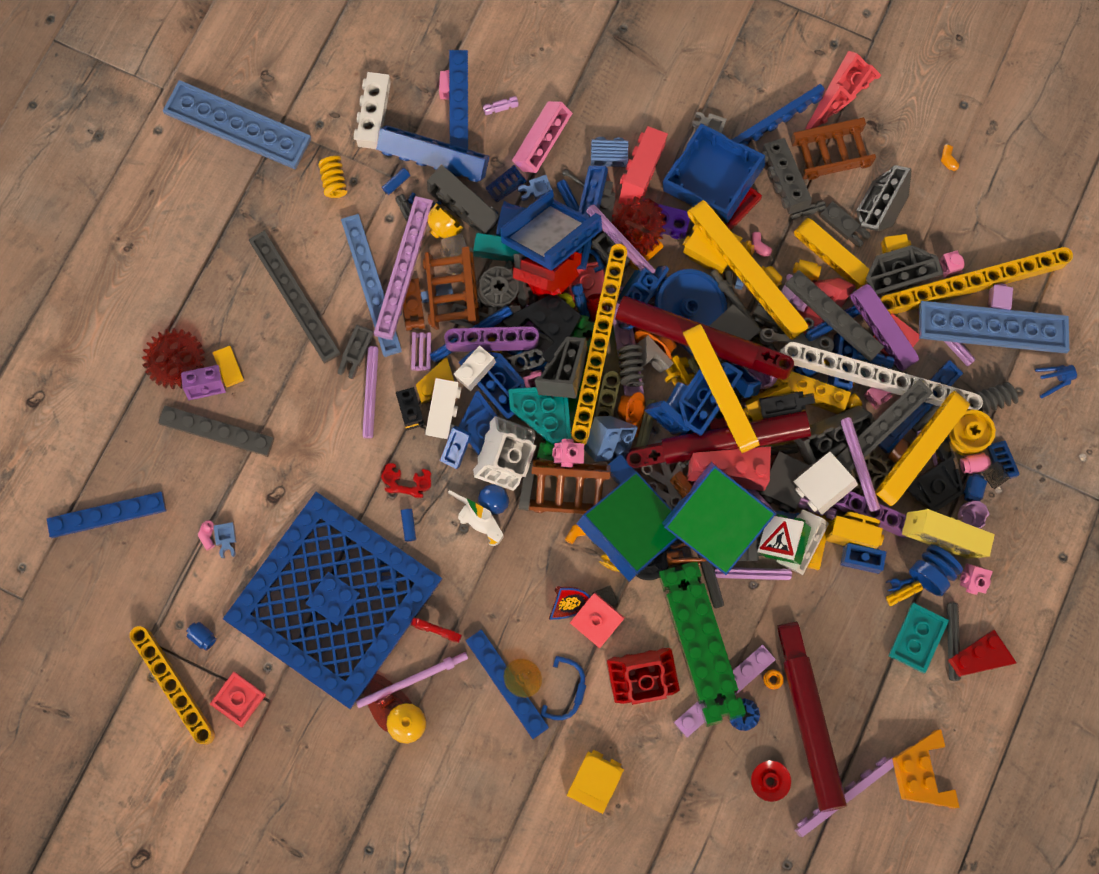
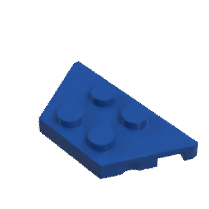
(477, 421)

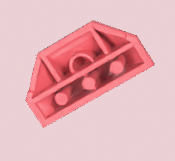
(836, 289)

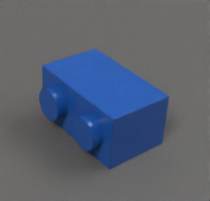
(863, 558)

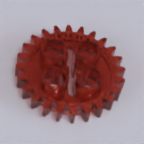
(645, 210)
(162, 346)

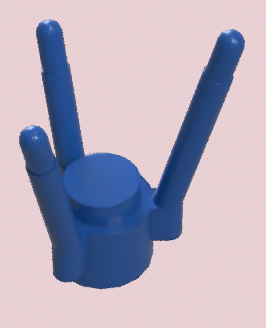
(1063, 373)

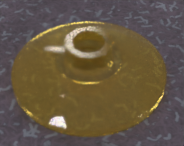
(517, 683)

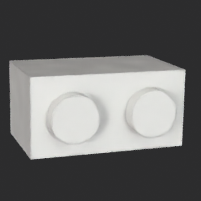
(475, 368)

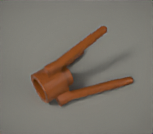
(676, 557)

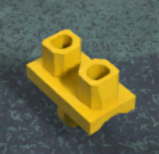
(677, 371)

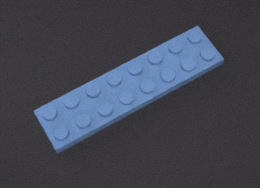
(237, 124)
(993, 327)

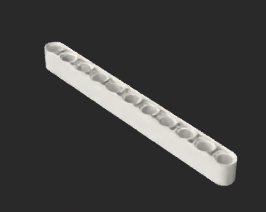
(872, 374)

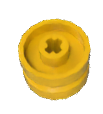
(972, 433)

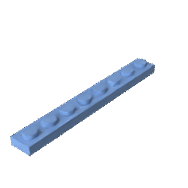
(368, 277)

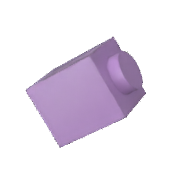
(1000, 297)

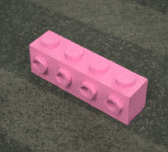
(542, 136)

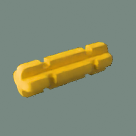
(904, 593)

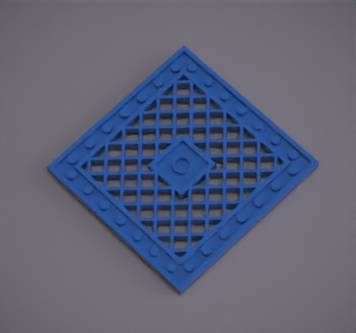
(332, 599)

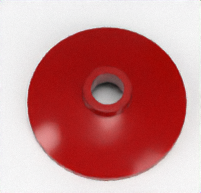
(781, 781)

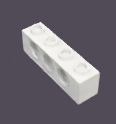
(373, 83)

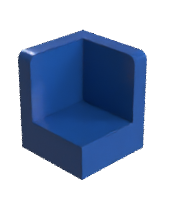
(620, 469)

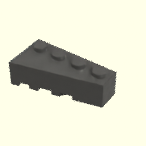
(462, 201)
(829, 433)

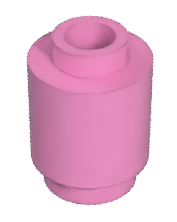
(975, 463)

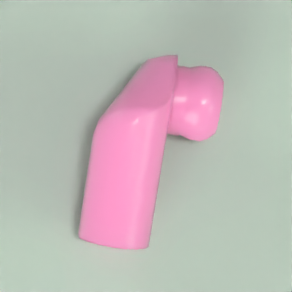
(759, 247)
(205, 533)

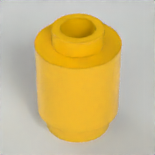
(809, 269)

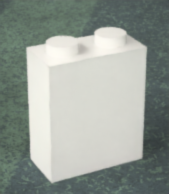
(825, 483)

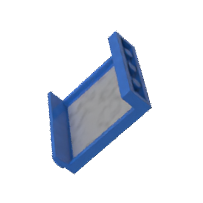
(549, 231)

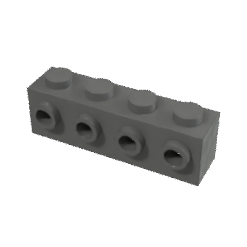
(786, 176)

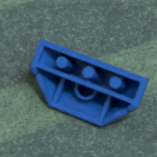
(498, 382)
(698, 403)

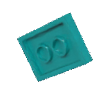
(918, 638)

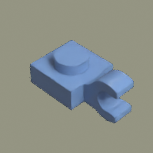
(443, 289)

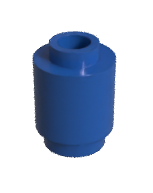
(975, 488)
(201, 636)

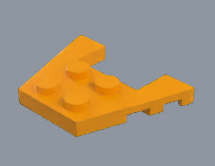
(916, 774)

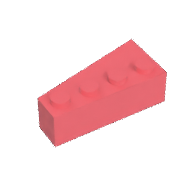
(747, 469)

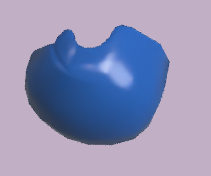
(493, 499)

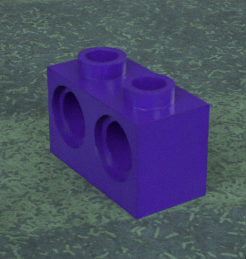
(674, 216)

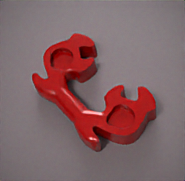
(389, 478)
(445, 633)

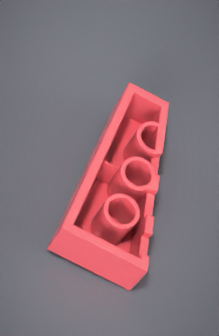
(643, 164)

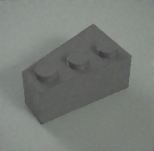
(565, 370)

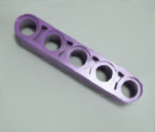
(884, 327)
(500, 344)
(862, 508)

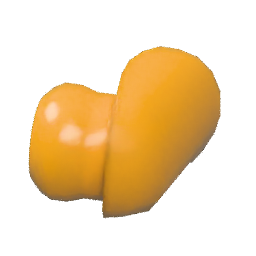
(947, 158)
(574, 533)

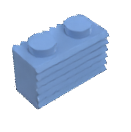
(609, 152)

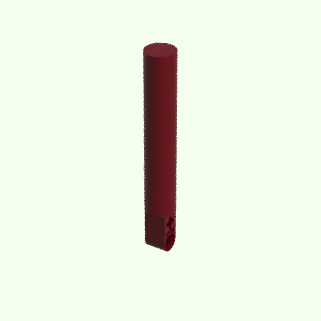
(724, 344)
(682, 447)
(811, 720)

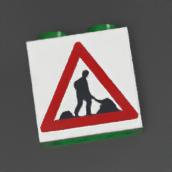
(785, 539)

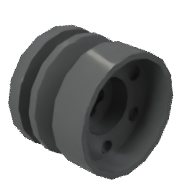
(491, 296)

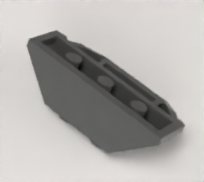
(885, 199)
(902, 269)

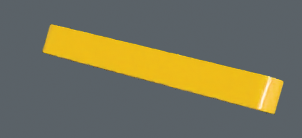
(747, 270)

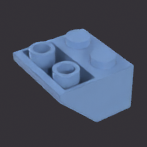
(609, 438)

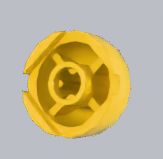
(442, 223)
(406, 723)

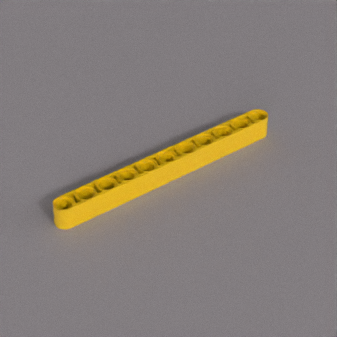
(981, 277)
(599, 335)

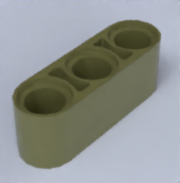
(608, 390)

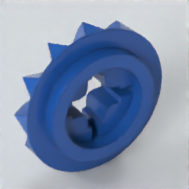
(750, 721)

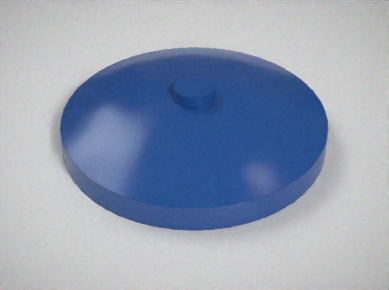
(692, 296)

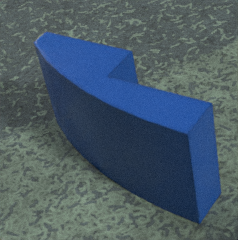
(641, 285)

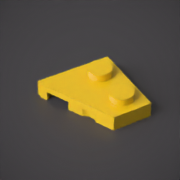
(426, 384)

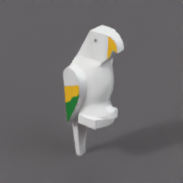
(479, 519)

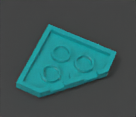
(543, 413)

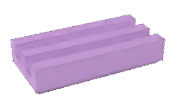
(413, 358)

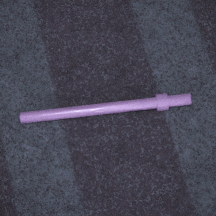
(448, 663)

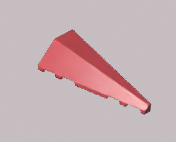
(849, 80)

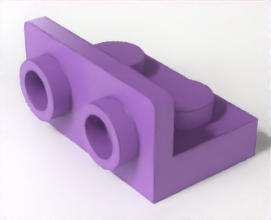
(203, 382)

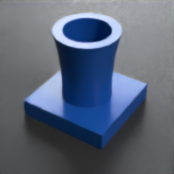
(669, 413)

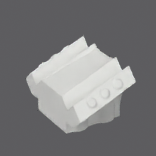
(505, 453)

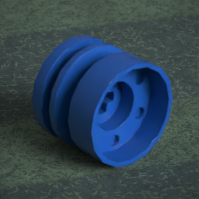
(936, 570)

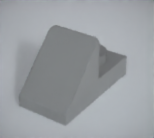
(653, 354)

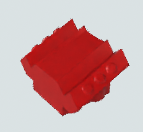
(545, 281)
(643, 676)

